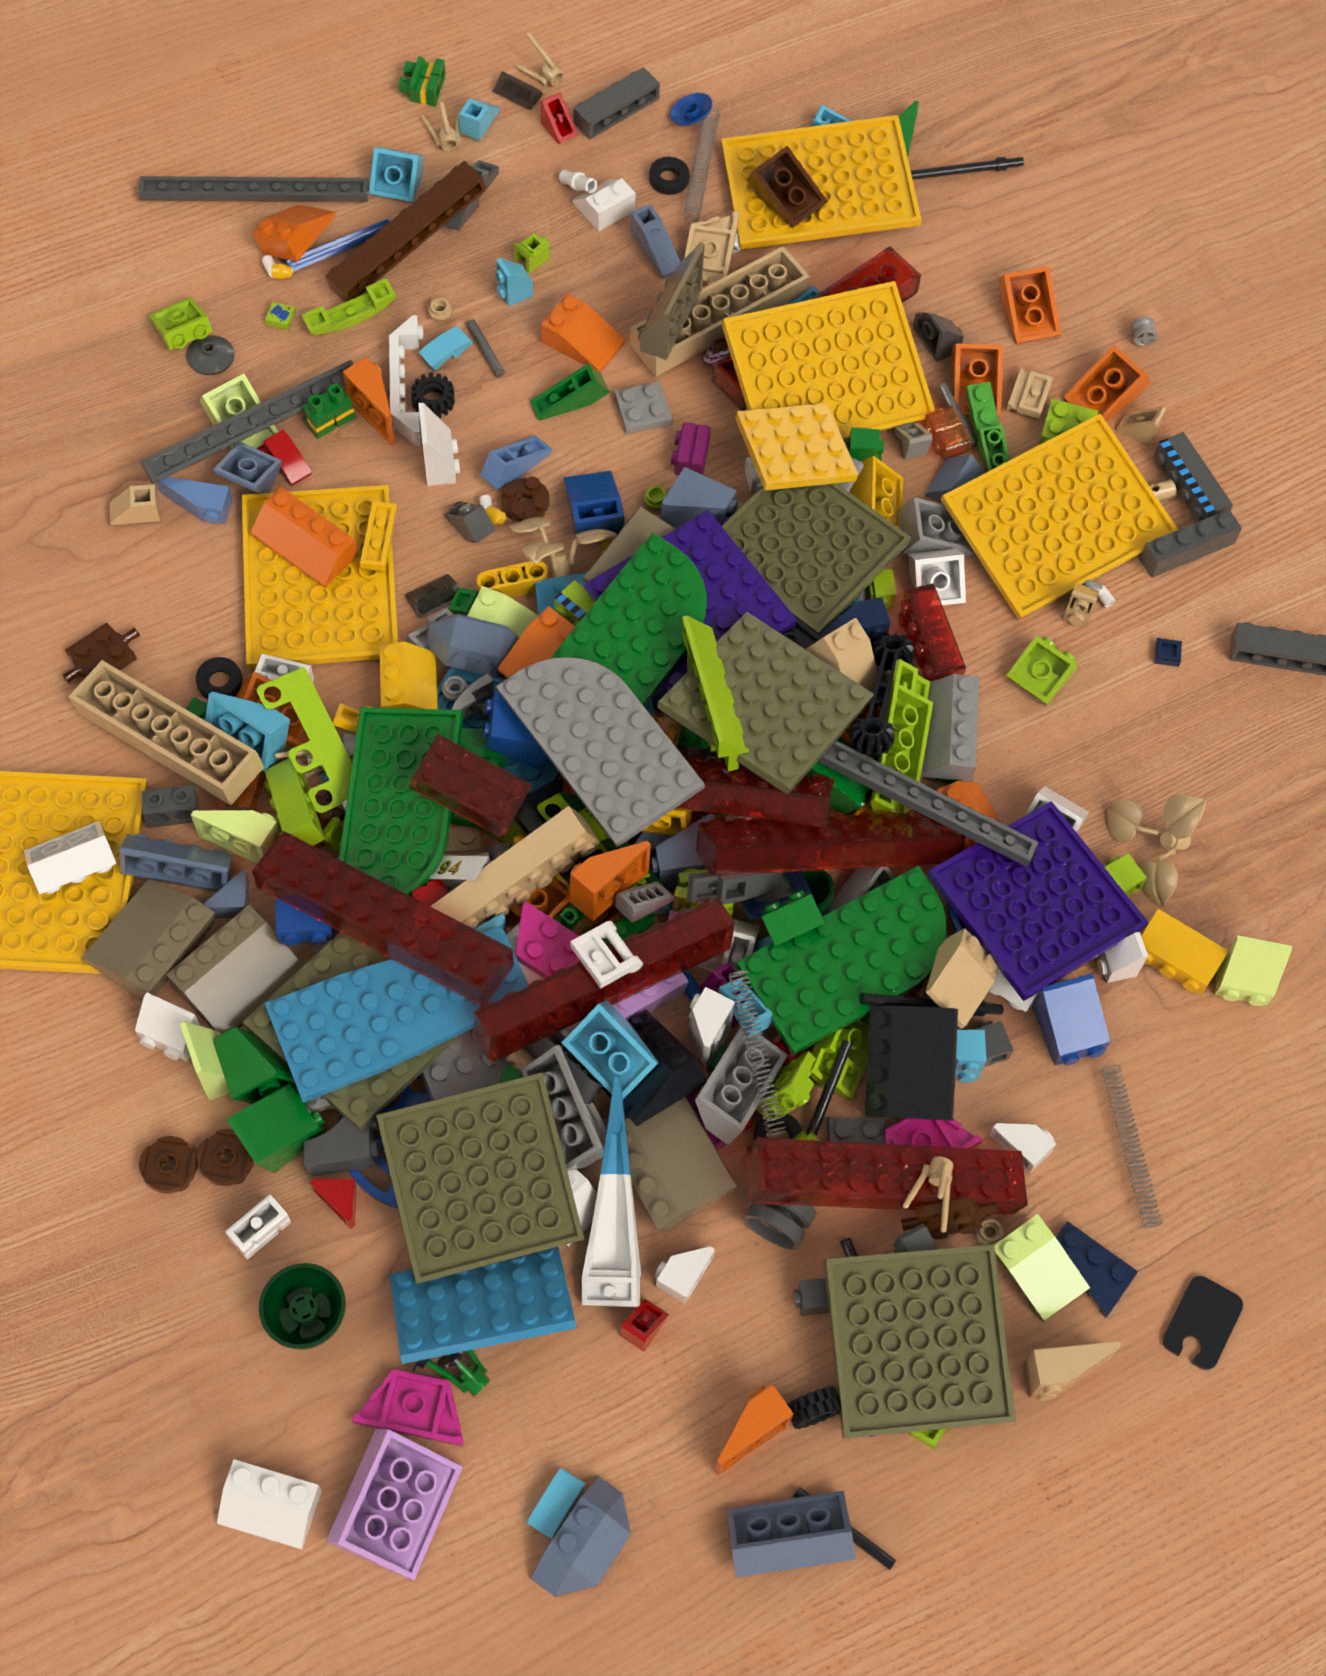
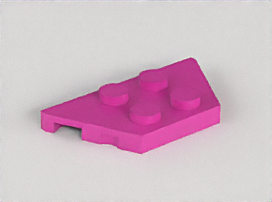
(543, 943)
(931, 1133)
(413, 1407)

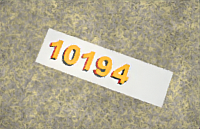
(460, 867)

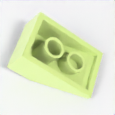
(231, 400)
(502, 610)
(237, 831)
(1252, 970)
(205, 1059)
(1040, 1267)

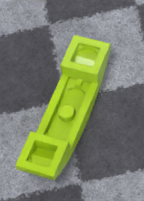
(351, 312)

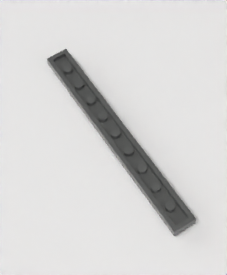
(253, 188)
(240, 426)
(930, 803)

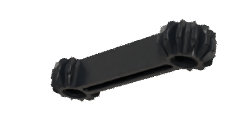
(873, 734)

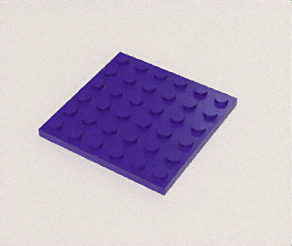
(729, 580)
(1039, 916)

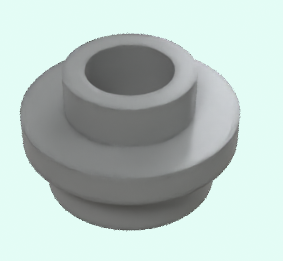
(454, 682)

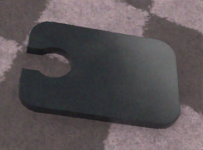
(1206, 1314)

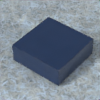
(1168, 652)

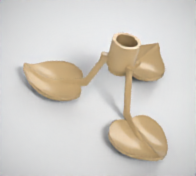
(558, 562)
(1183, 816)

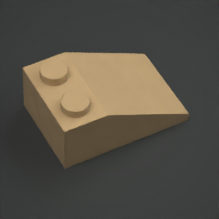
(849, 652)
(961, 975)
(1058, 1368)

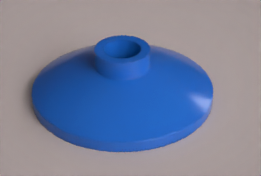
(691, 109)

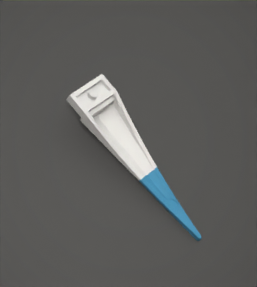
(612, 1255)

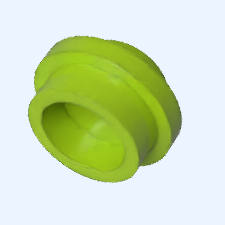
(654, 497)

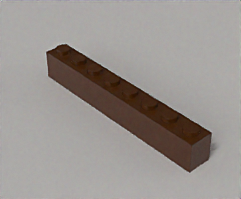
(406, 232)

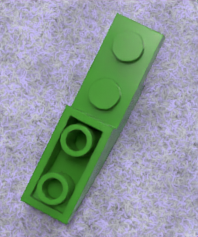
(985, 426)

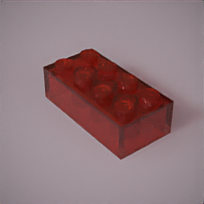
(930, 632)
(470, 786)

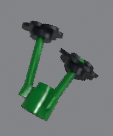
(472, 1377)

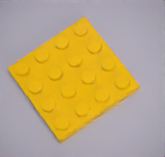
(796, 446)

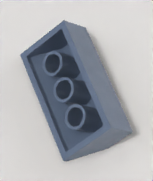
(175, 862)
(790, 1534)

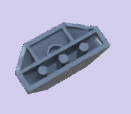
(470, 643)
(585, 1542)

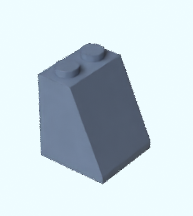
(694, 495)
(677, 855)

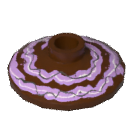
(716, 351)

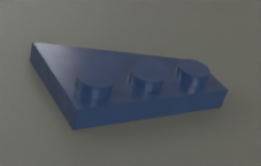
(1099, 1267)

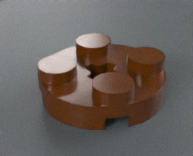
(525, 488)
(159, 1152)
(213, 1168)

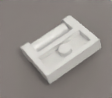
(599, 959)

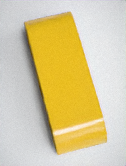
(521, 573)

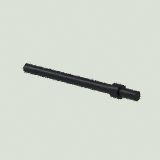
(999, 164)
(888, 1000)

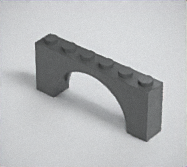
(342, 1149)

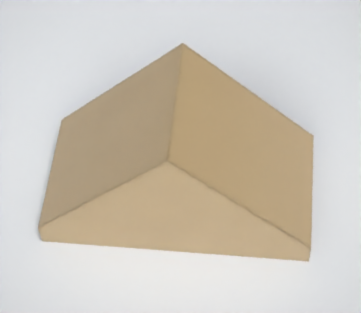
(1142, 424)

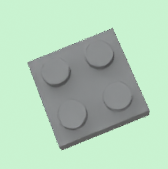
(643, 407)

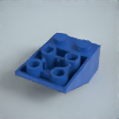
(594, 502)

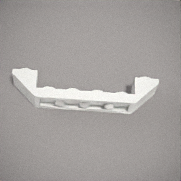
(402, 339)

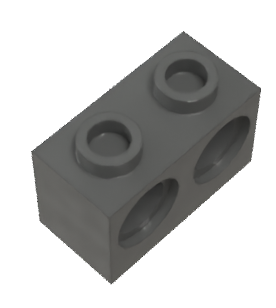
(169, 805)

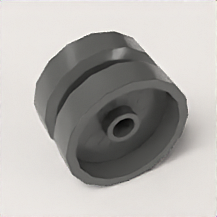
(780, 1223)

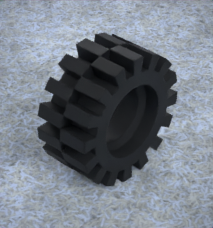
(433, 384)
(814, 1407)

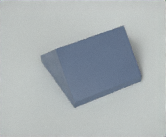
(249, 468)
(953, 474)

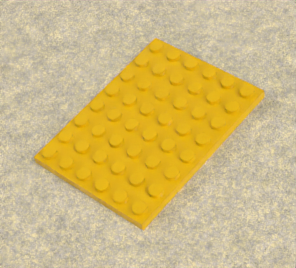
(853, 163)
(833, 351)
(1058, 515)
(298, 617)
(60, 927)

